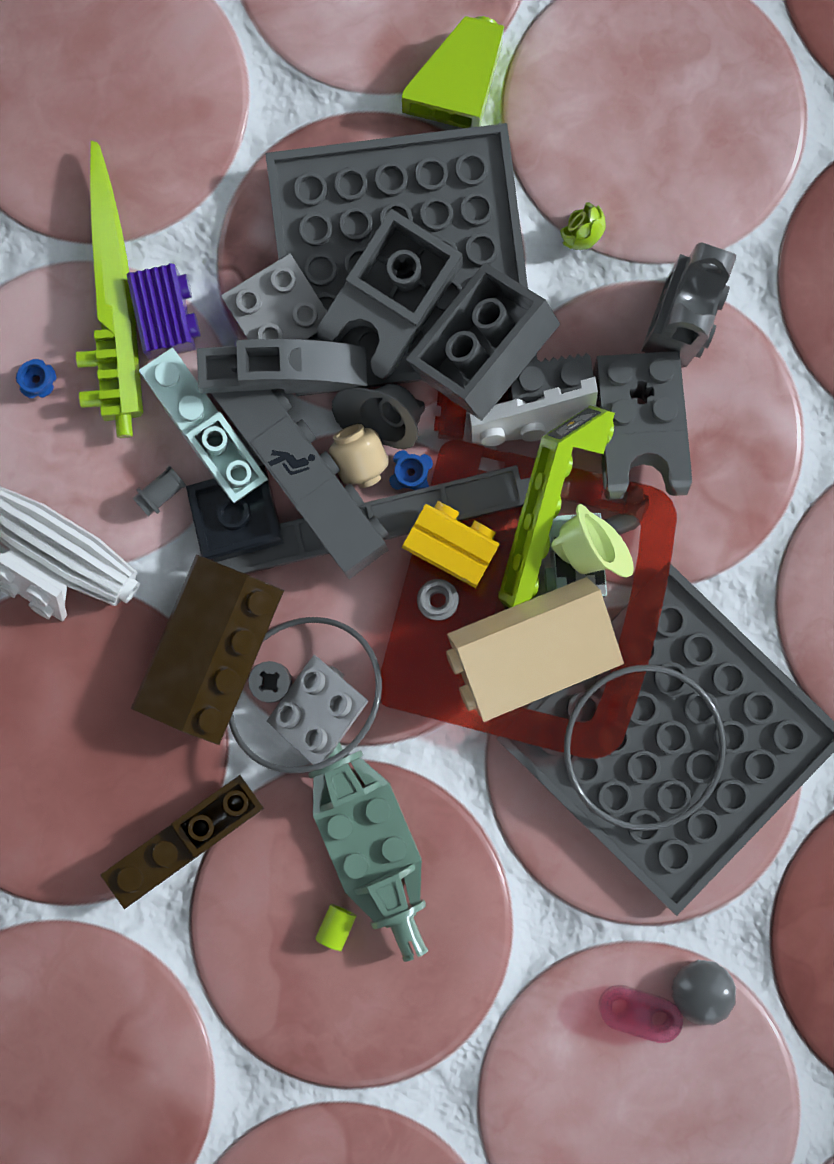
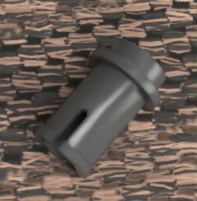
(159, 491)

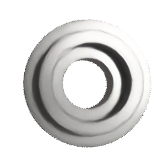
(433, 587)

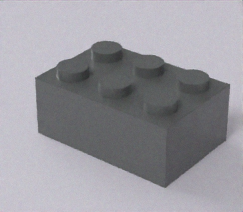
(483, 340)

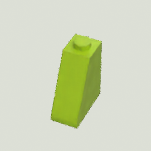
(457, 76)

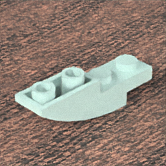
(202, 425)

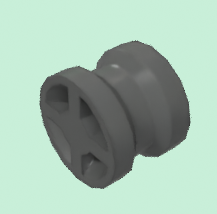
(280, 682)

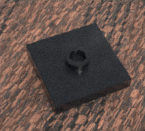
(232, 528)

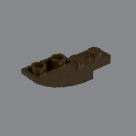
(181, 842)

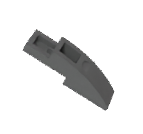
(282, 364)

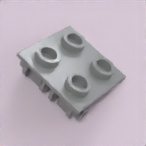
(276, 303)
(317, 710)

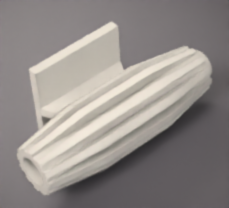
(55, 554)

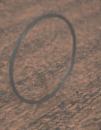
(378, 682)
(722, 747)

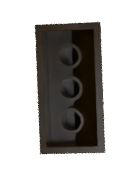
(207, 650)

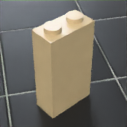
(534, 649)

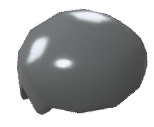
(704, 992)

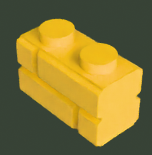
(451, 544)

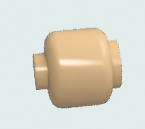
(359, 455)

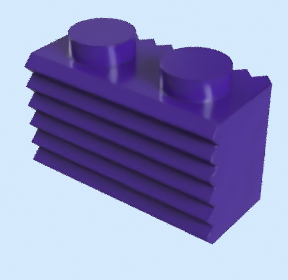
(162, 310)

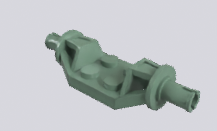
(370, 846)

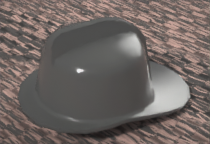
(387, 410)

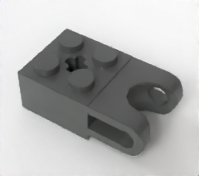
(690, 303)
(390, 304)
(647, 432)

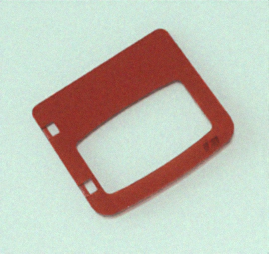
(416, 664)

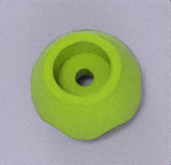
(584, 227)

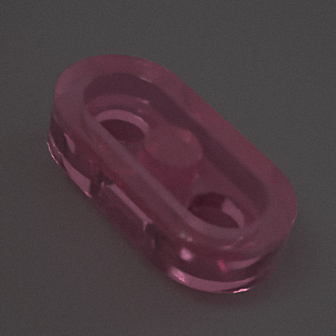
(638, 1014)

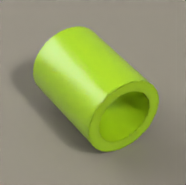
(335, 927)

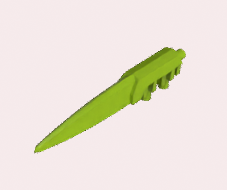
(117, 341)

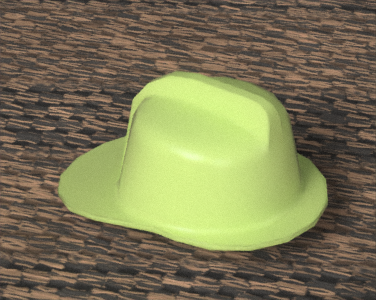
(592, 545)

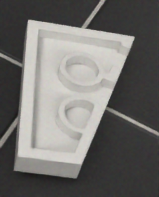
(532, 420)

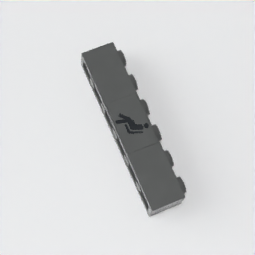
(306, 477)

